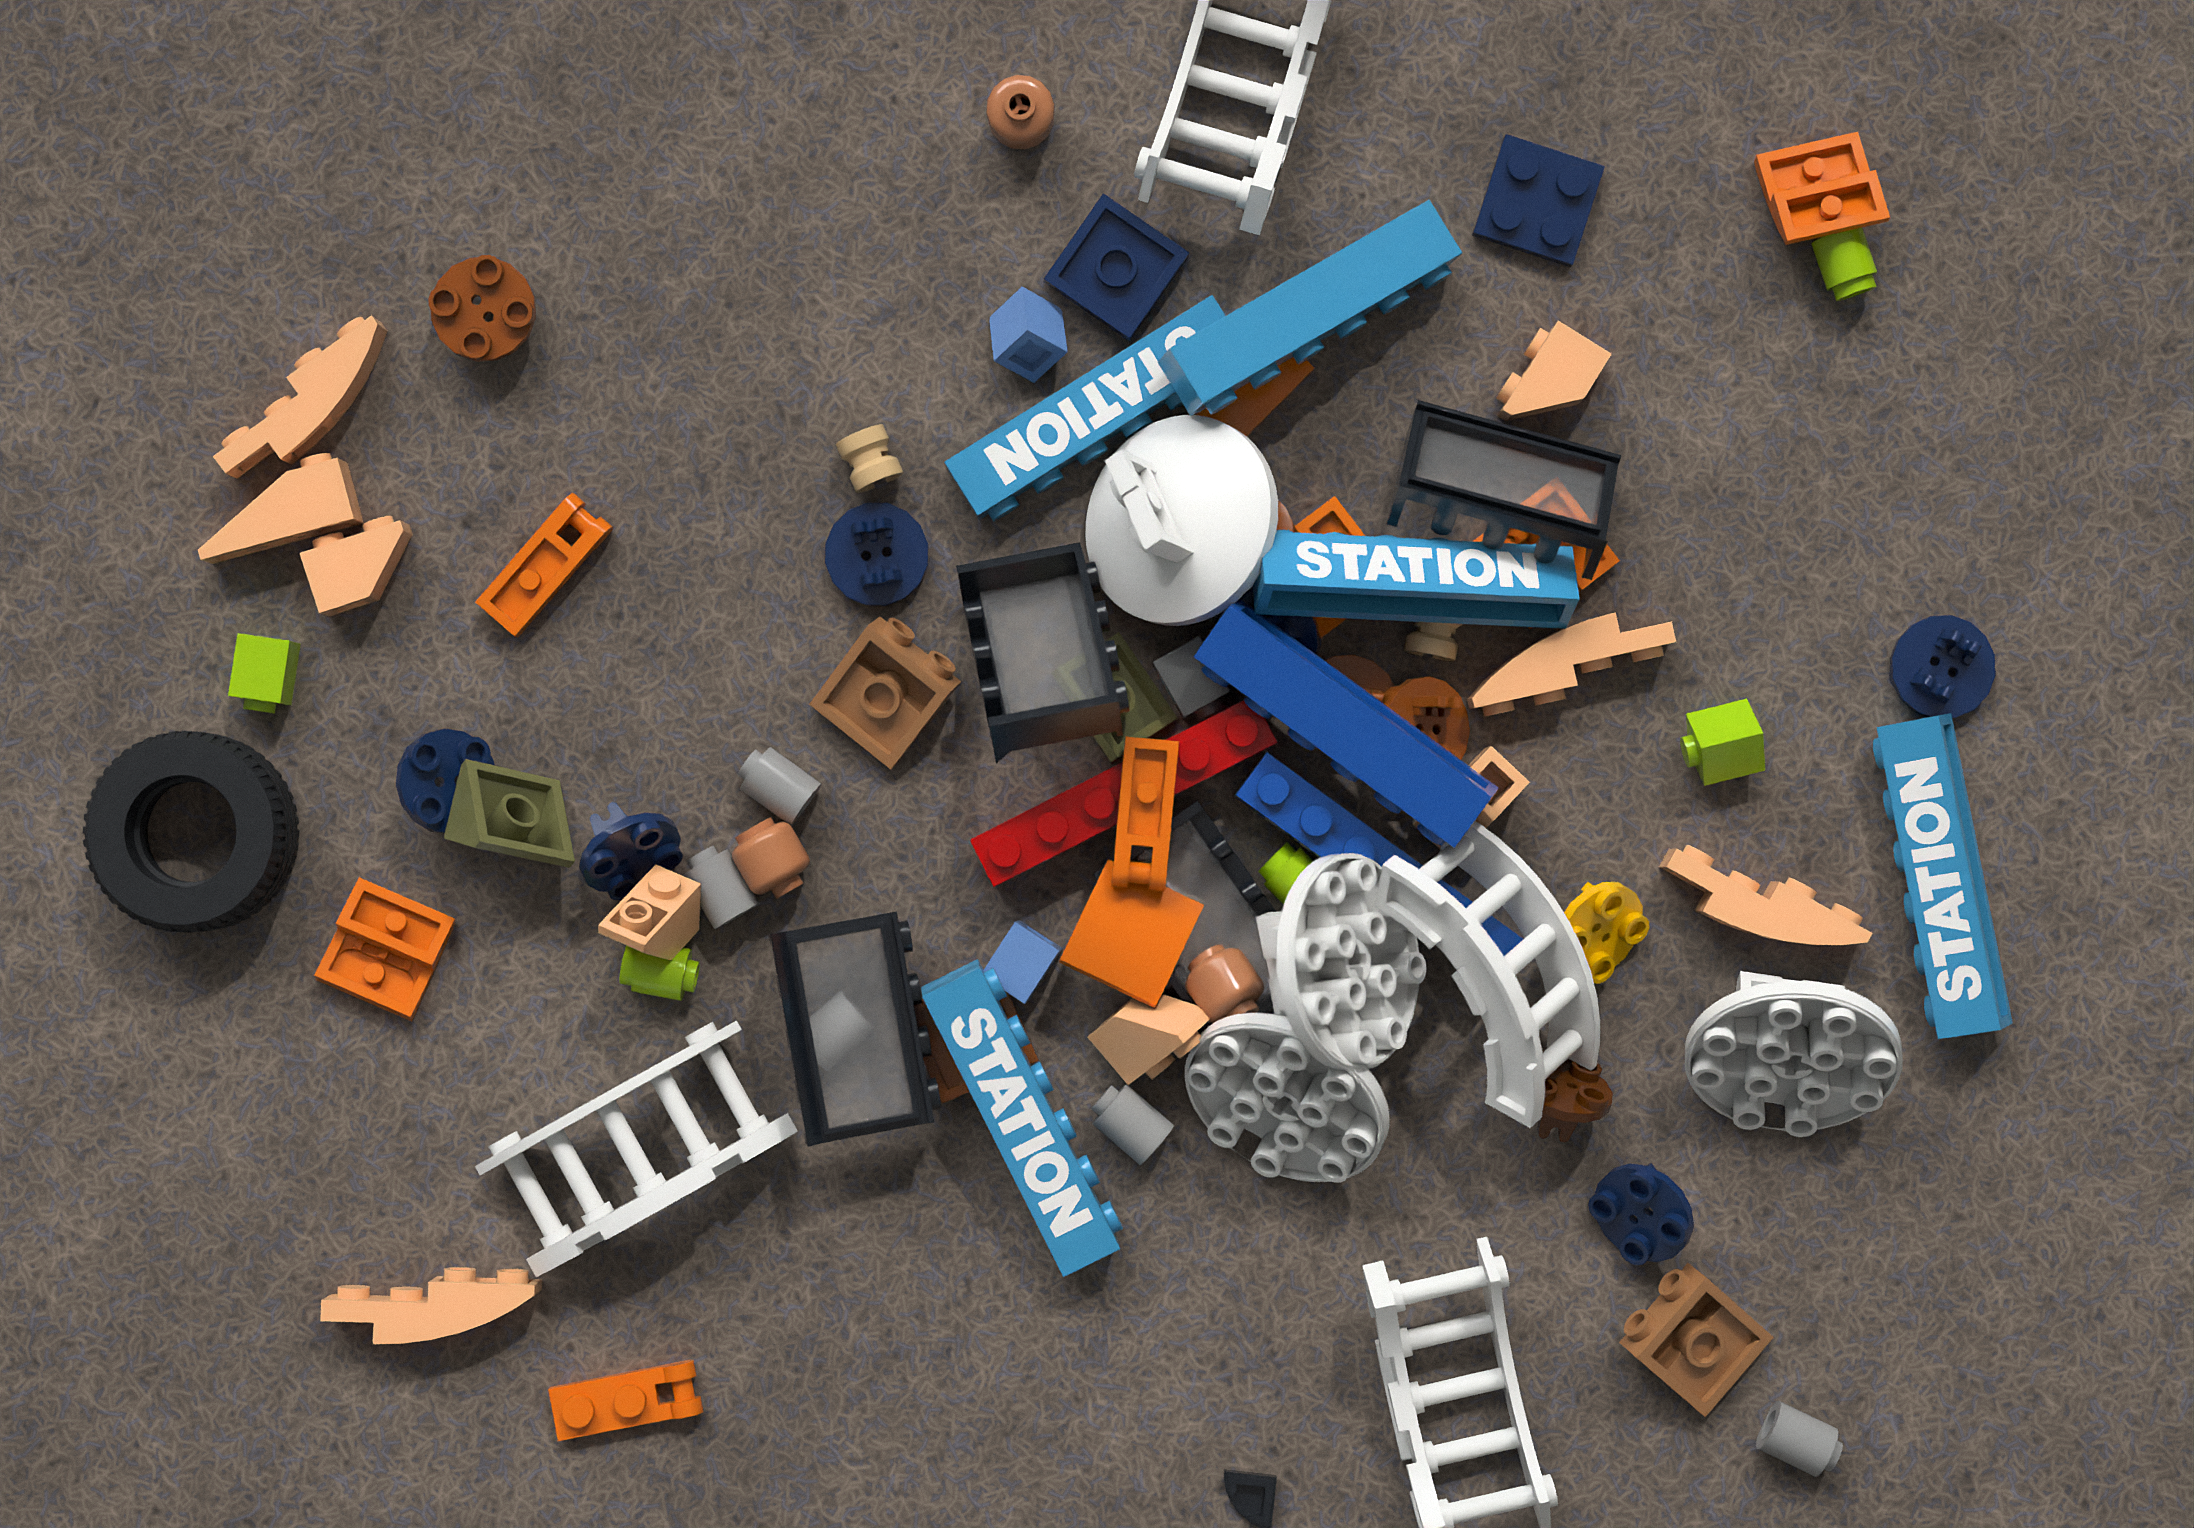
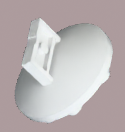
(1181, 520)
(1342, 963)
(1793, 1046)
(1309, 1116)

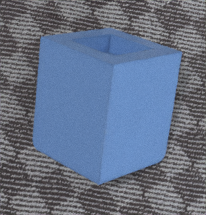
(1028, 334)
(1023, 960)

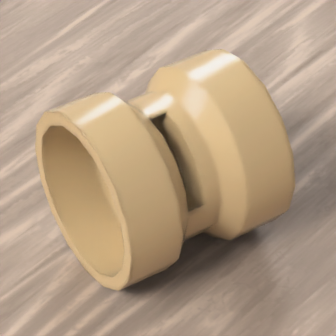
(869, 457)
(1433, 640)

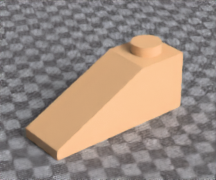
(292, 509)

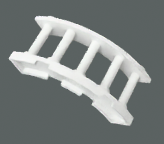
(1281, 100)
(1488, 978)
(651, 1190)
(1408, 1399)

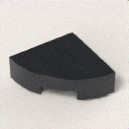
(1252, 1495)

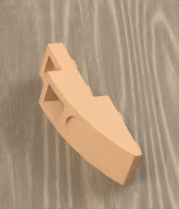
(325, 388)
(1548, 663)
(1781, 914)
(452, 1306)

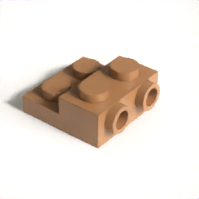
(886, 690)
(1694, 1338)

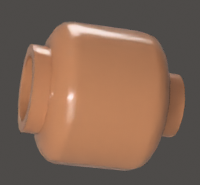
(1025, 129)
(770, 858)
(1224, 983)

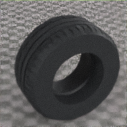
(119, 832)

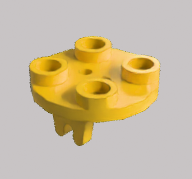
(1607, 924)

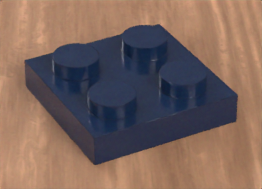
(1538, 200)
(1116, 267)

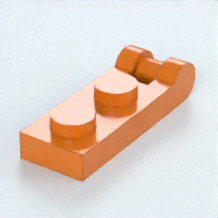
(543, 566)
(1145, 811)
(623, 1400)

